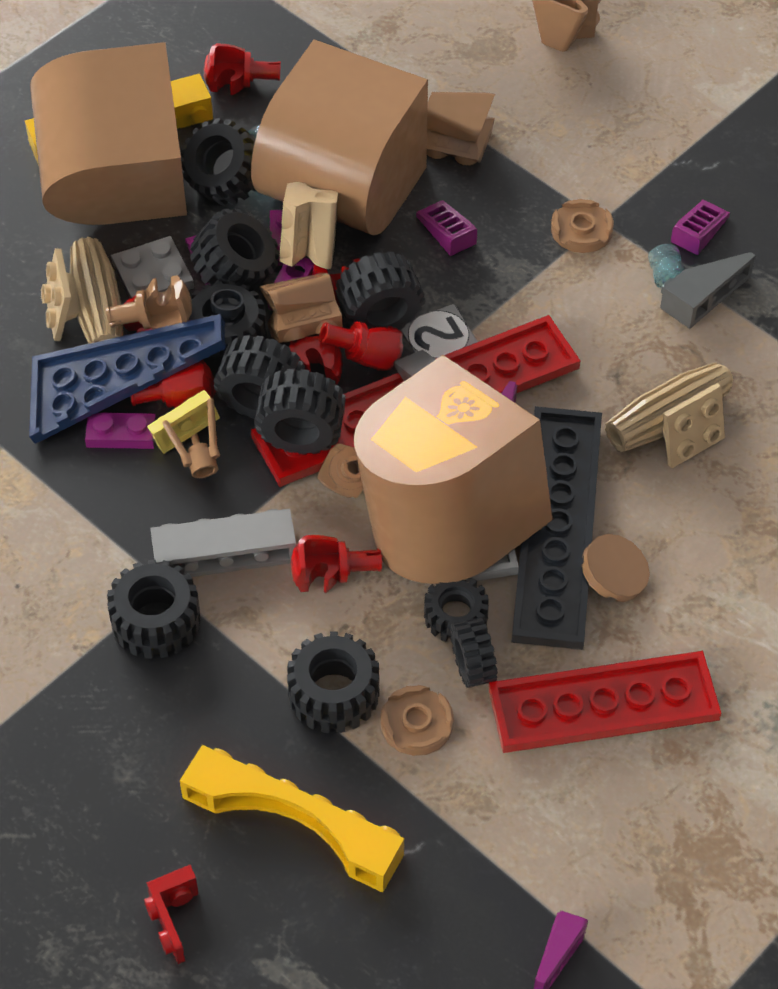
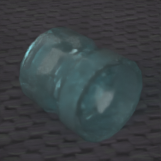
(665, 263)

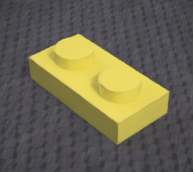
(185, 420)

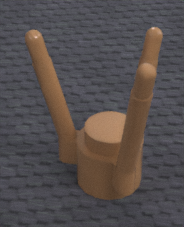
(200, 457)

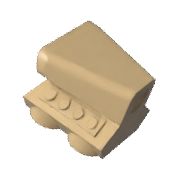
(308, 225)

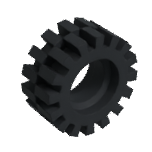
(453, 591)
(474, 652)

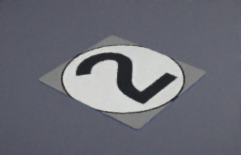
(439, 332)

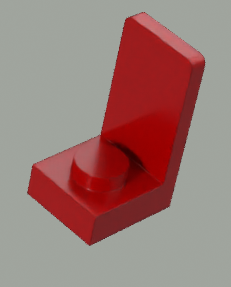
(175, 890)

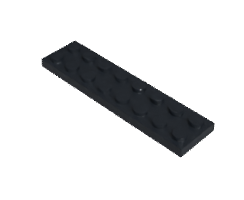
(550, 572)

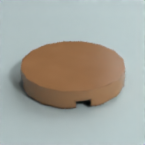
(582, 226)
(615, 567)
(416, 720)

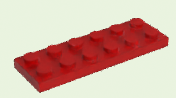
(603, 701)

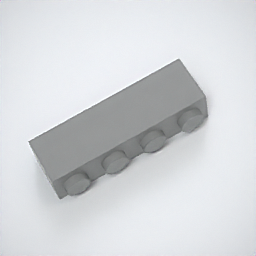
(226, 543)

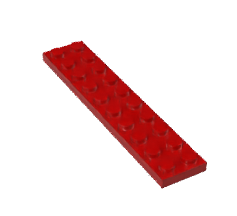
(520, 355)

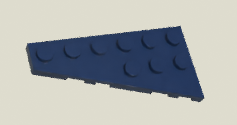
(96, 375)

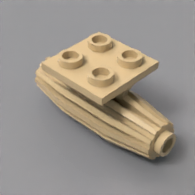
(82, 292)
(680, 410)

